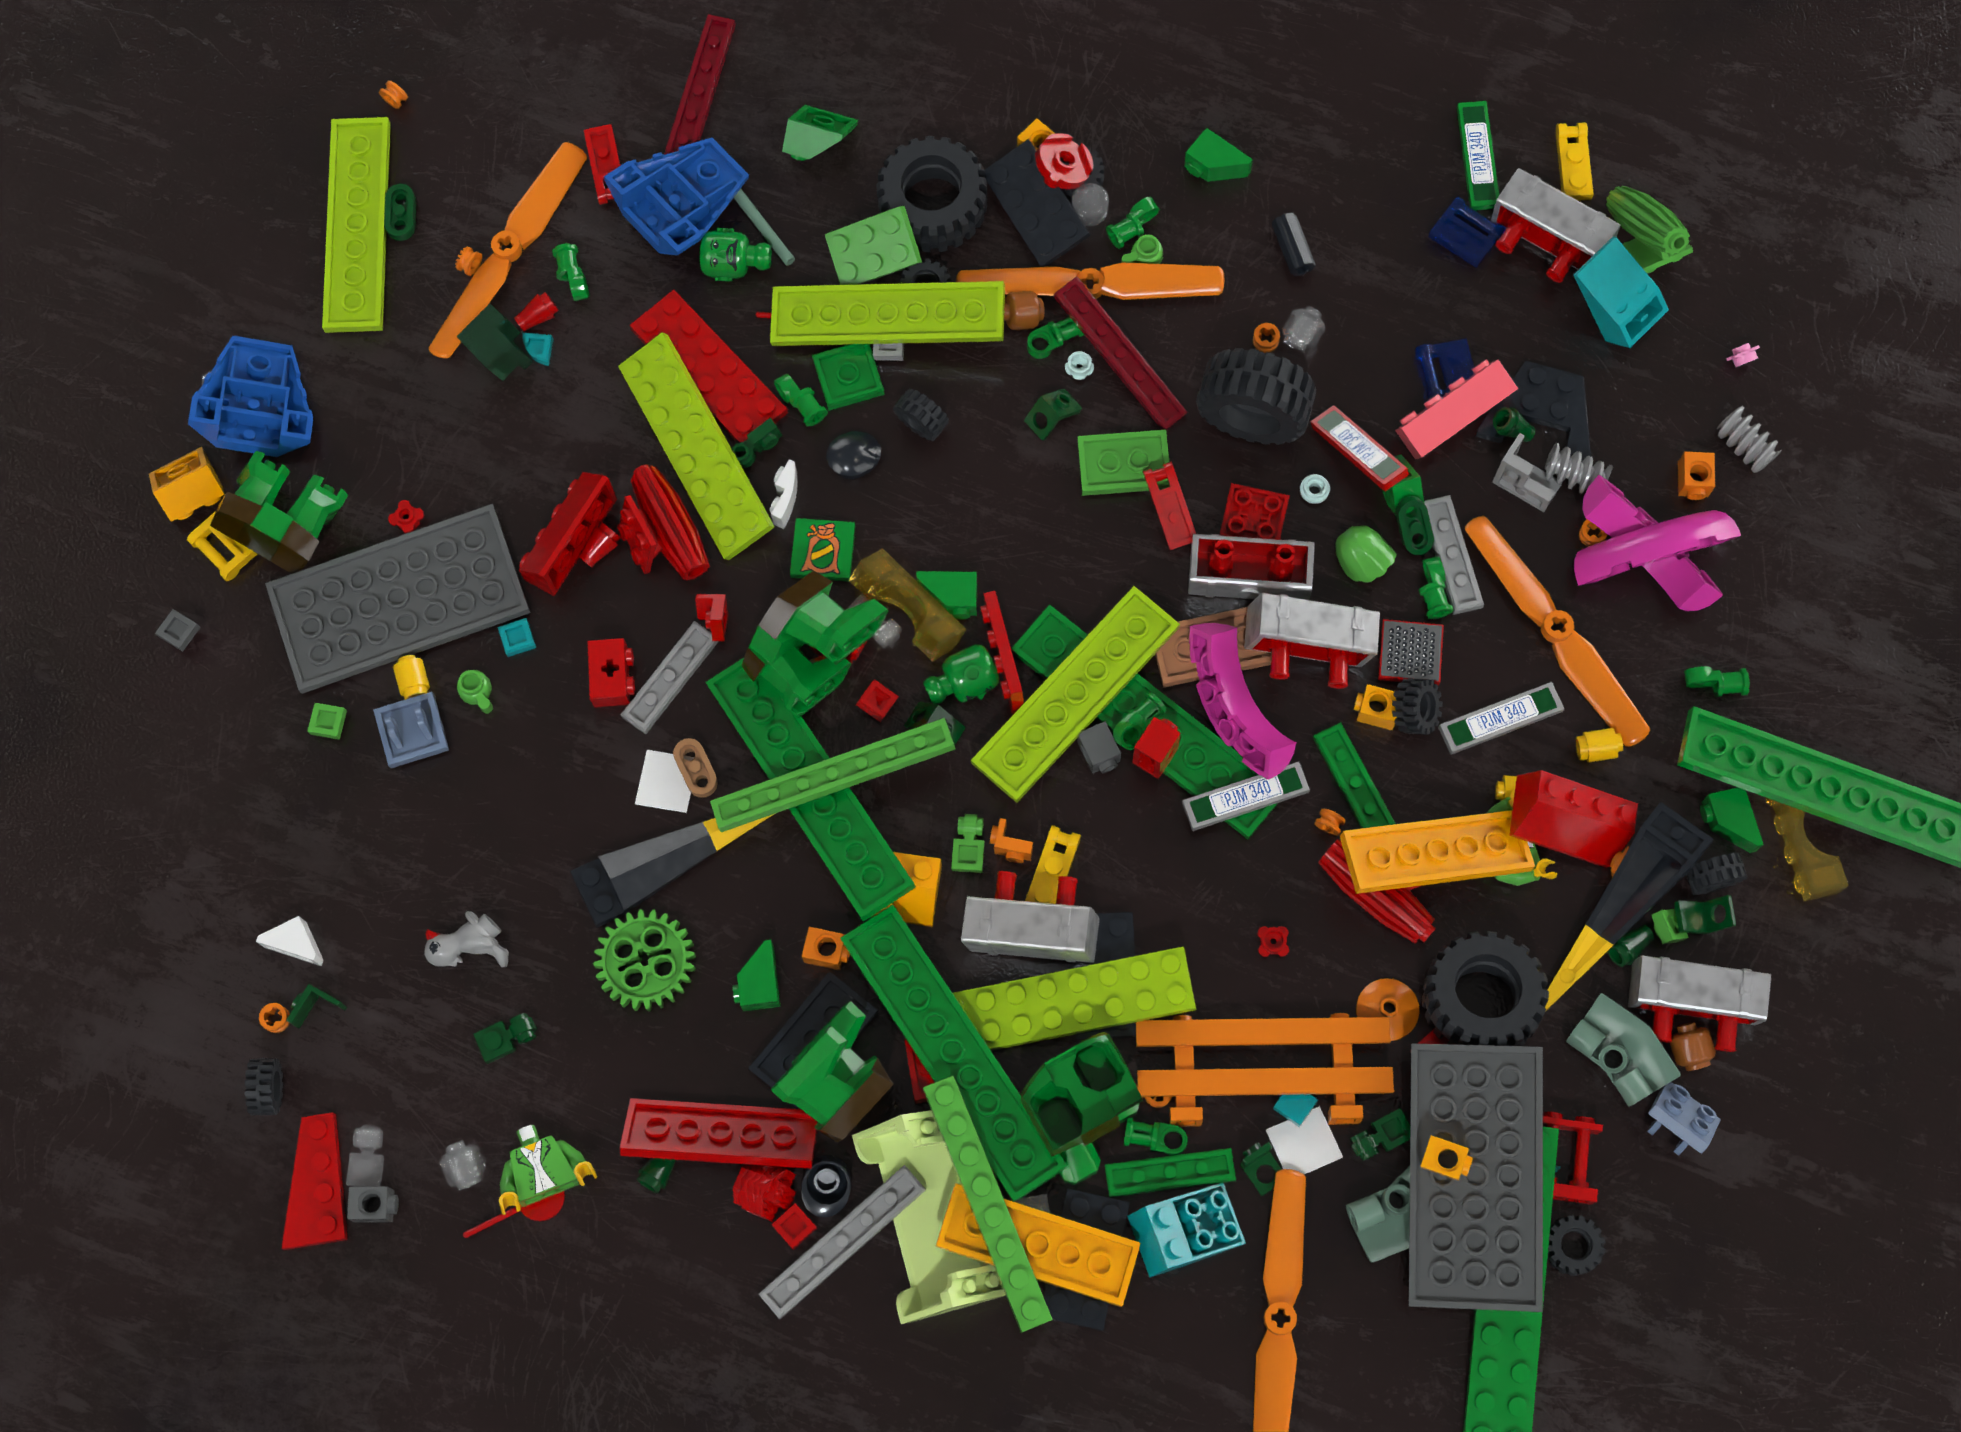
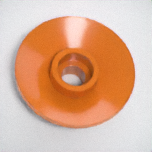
(1377, 993)

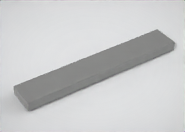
(842, 1242)

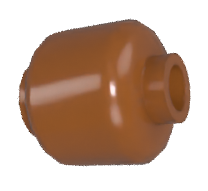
(1023, 310)
(1692, 1046)

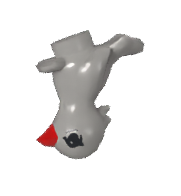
(472, 937)

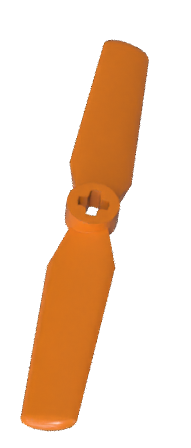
(522, 228)
(1116, 281)
(1573, 652)
(1282, 1282)

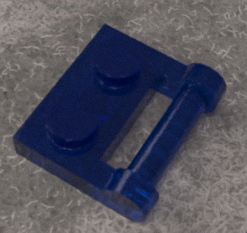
(1463, 238)
(1454, 361)

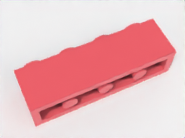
(1456, 409)

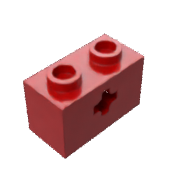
(603, 657)
(1156, 746)

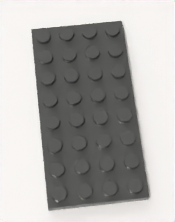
(397, 598)
(1481, 1235)

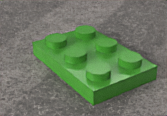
(873, 247)
(1118, 460)

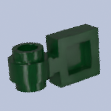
(760, 439)
(497, 1040)
(1390, 1132)

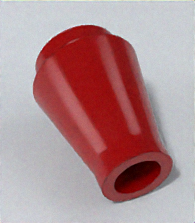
(537, 311)
(599, 544)

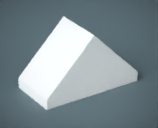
(292, 939)

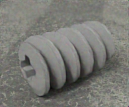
(1748, 440)
(1573, 469)

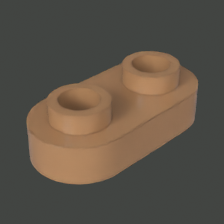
(695, 769)

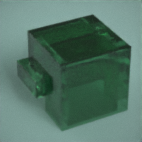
(491, 342)

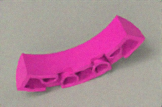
(1653, 544)
(1677, 575)
(1231, 704)

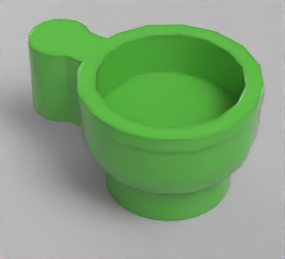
(1145, 250)
(475, 689)

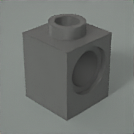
(1099, 748)
(359, 1199)

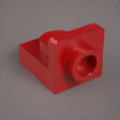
(714, 611)

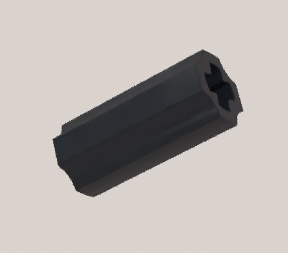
(1293, 244)

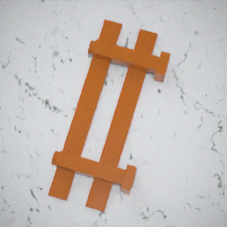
(1341, 1079)

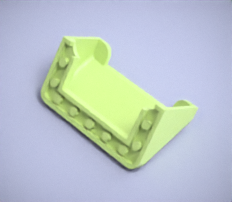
(937, 1277)

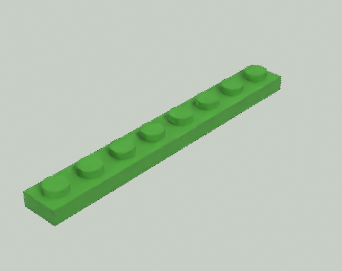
(832, 775)
(987, 1204)

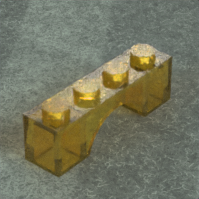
(885, 580)
(1814, 871)

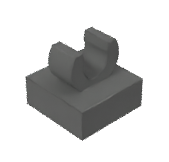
(177, 630)

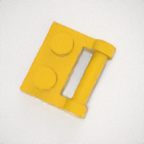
(230, 569)

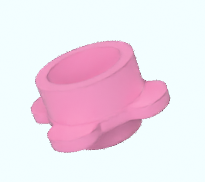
(1743, 354)

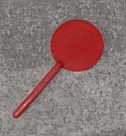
(538, 1211)

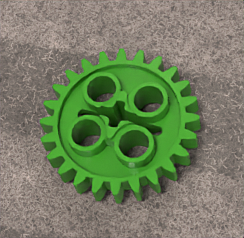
(653, 986)

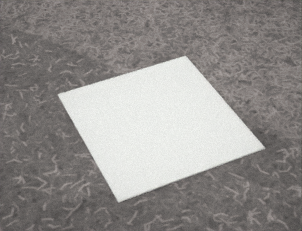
(662, 783)
(1306, 1146)

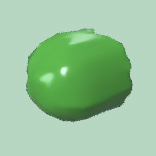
(1364, 553)

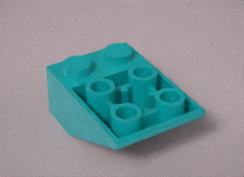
(1620, 294)
(1186, 1229)

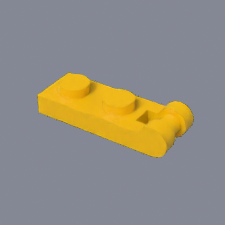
(1574, 161)
(1052, 865)

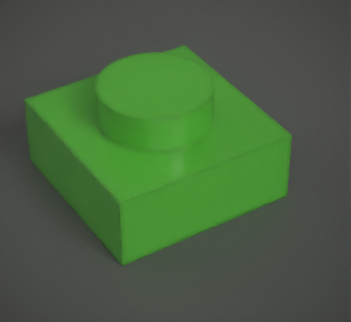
(327, 721)
(1667, 927)

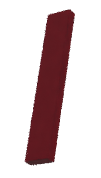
(701, 82)
(1120, 354)

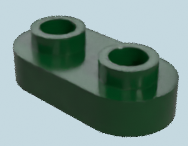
(400, 214)
(1413, 523)

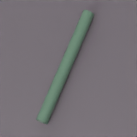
(764, 228)

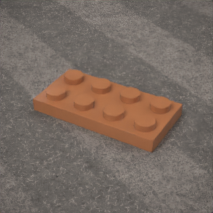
(1174, 656)

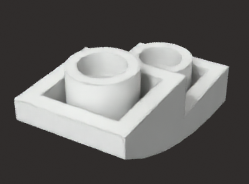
(786, 487)

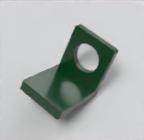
(1055, 407)
(933, 713)
(1699, 916)
(304, 1003)
(1256, 1157)

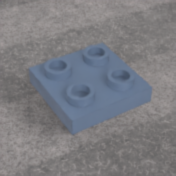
(411, 729)
(1683, 1117)

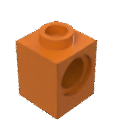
(1700, 464)
(813, 943)

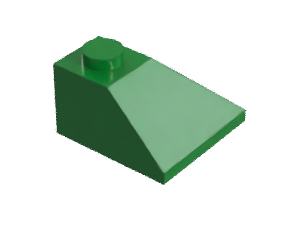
(814, 130)

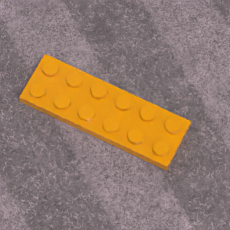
(1434, 852)
(1056, 1247)

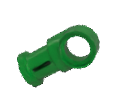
(1132, 225)
(569, 270)
(1054, 334)
(800, 399)
(1434, 590)
(1720, 682)
(1139, 720)
(1153, 1136)

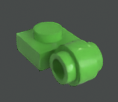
(968, 852)

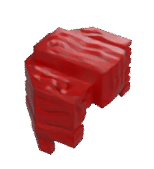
(764, 1190)

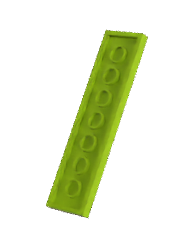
(356, 225)
(888, 313)
(696, 446)
(1075, 694)
(1080, 999)

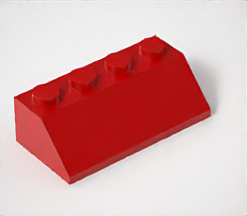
(568, 532)
(1571, 817)

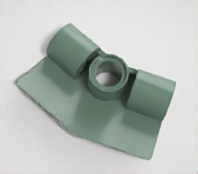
(1645, 1060)
(1380, 1225)

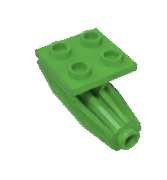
(1656, 229)

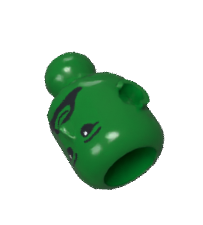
(728, 255)
(966, 674)

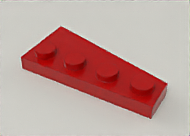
(1004, 659)
(316, 1191)

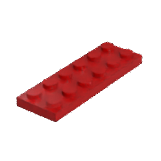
(727, 385)
(719, 1133)

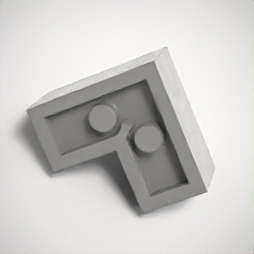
(1525, 479)

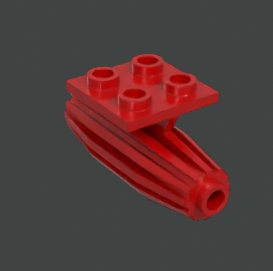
(660, 526)
(1393, 907)

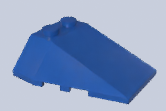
(676, 194)
(253, 400)

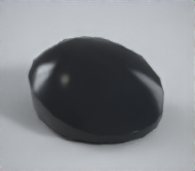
(853, 454)
(826, 1186)

